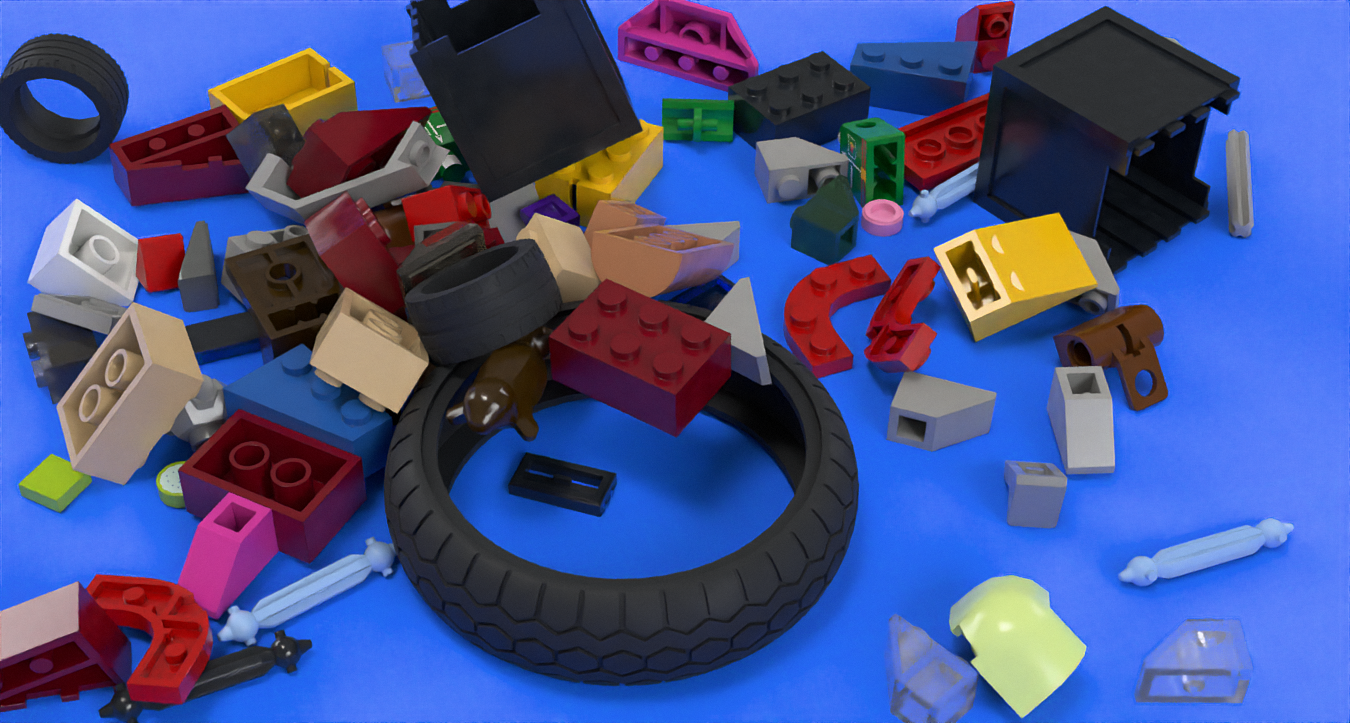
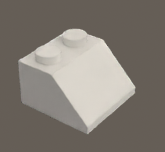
(86, 257)

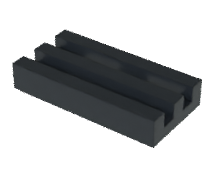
(560, 489)

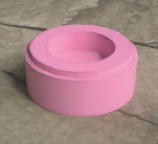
(882, 218)

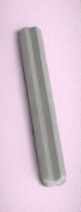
(1239, 184)

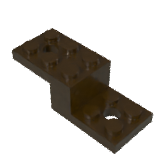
(289, 309)

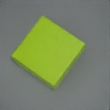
(54, 483)

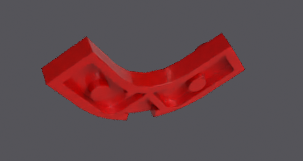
(816, 299)
(895, 341)
(178, 629)

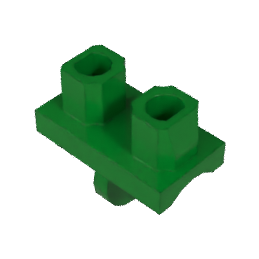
(697, 119)

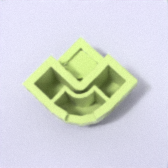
(1017, 640)

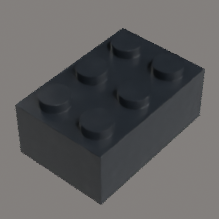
(799, 101)

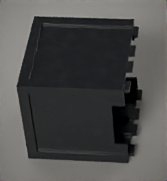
(520, 85)
(1103, 132)

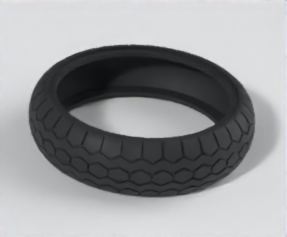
(630, 626)

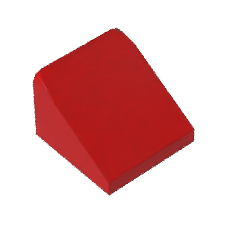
(160, 261)

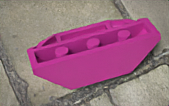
(688, 43)

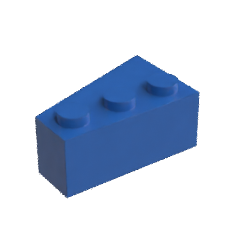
(916, 75)
(296, 398)

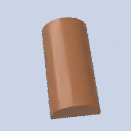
(657, 258)

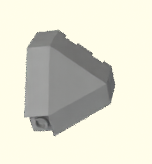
(407, 171)

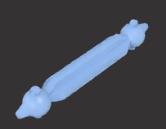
(944, 194)
(1206, 552)
(308, 592)

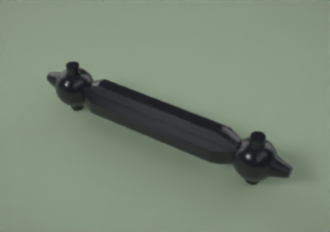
(218, 675)

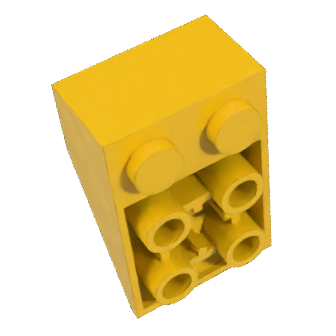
(1012, 272)

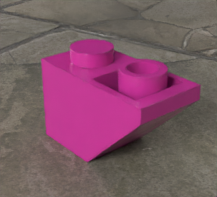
(228, 552)

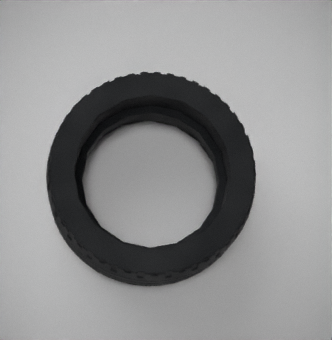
(79, 65)
(484, 301)

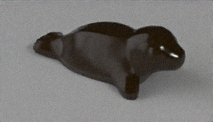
(507, 388)

